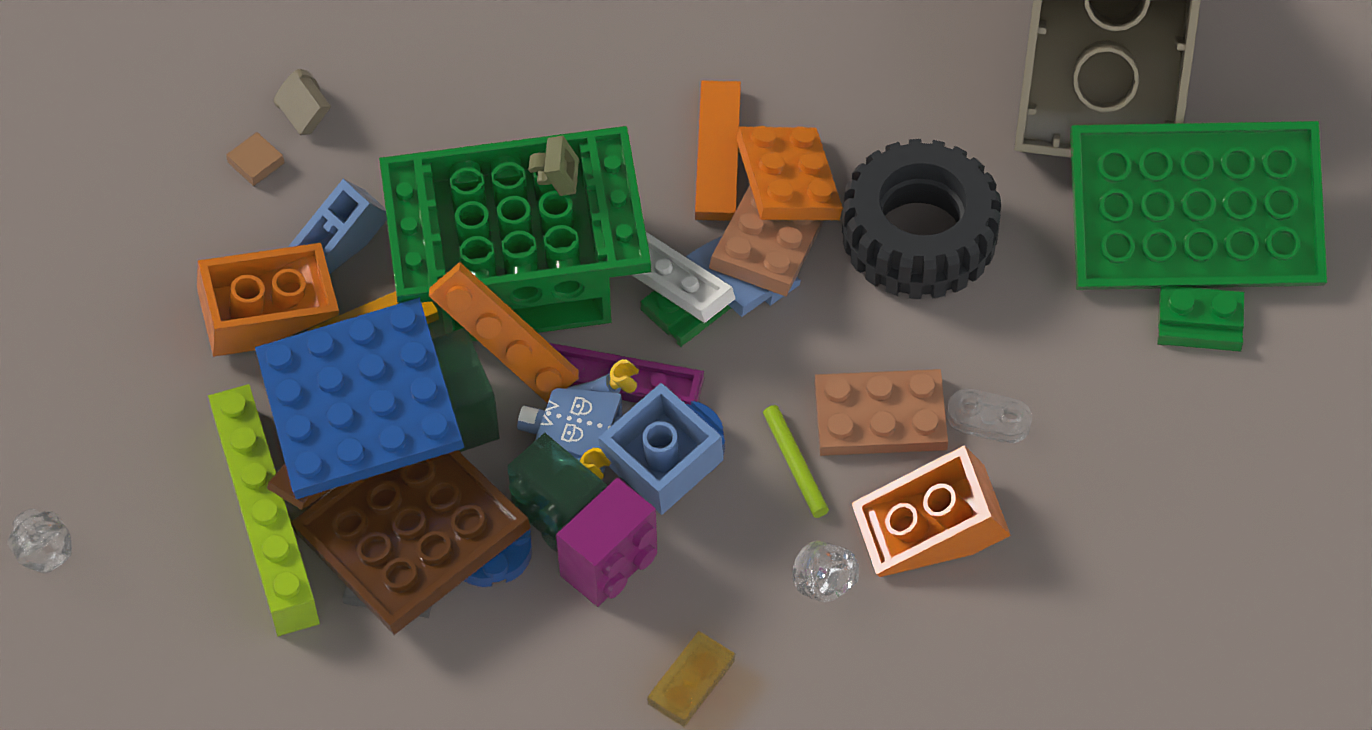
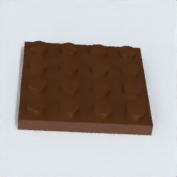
(411, 533)

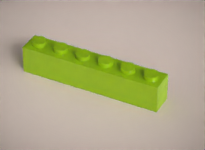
(263, 511)

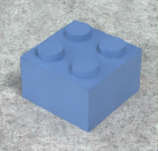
(661, 448)

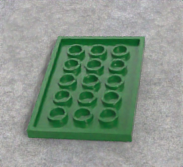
(1198, 205)

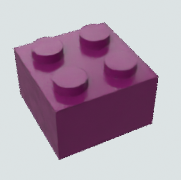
(608, 542)

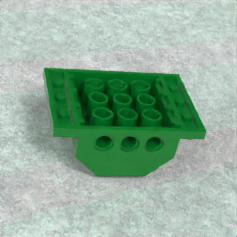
(520, 238)

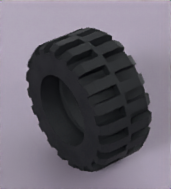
(927, 176)

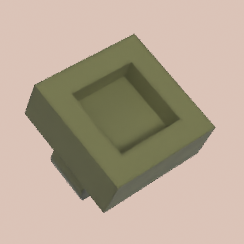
(556, 166)

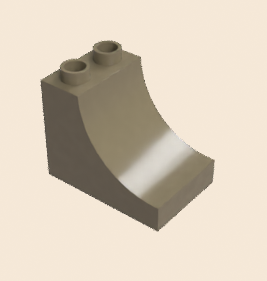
(1103, 67)

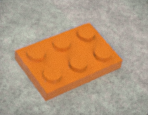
(789, 173)

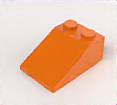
(264, 296)
(931, 515)

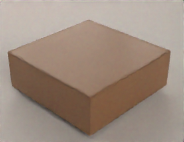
(255, 158)

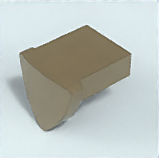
(302, 101)

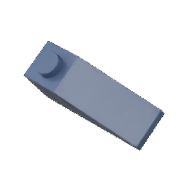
(343, 224)

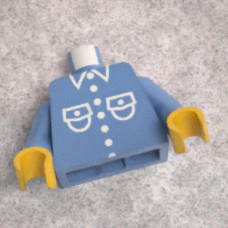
(582, 414)

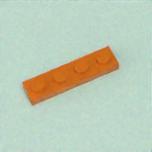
(503, 332)

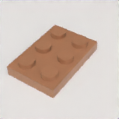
(764, 250)
(880, 412)

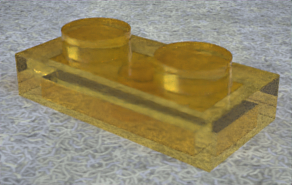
(691, 678)

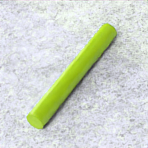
(795, 461)

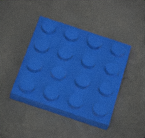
(358, 398)

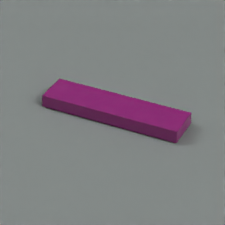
(681, 381)

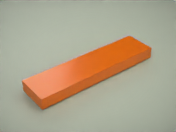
(717, 150)

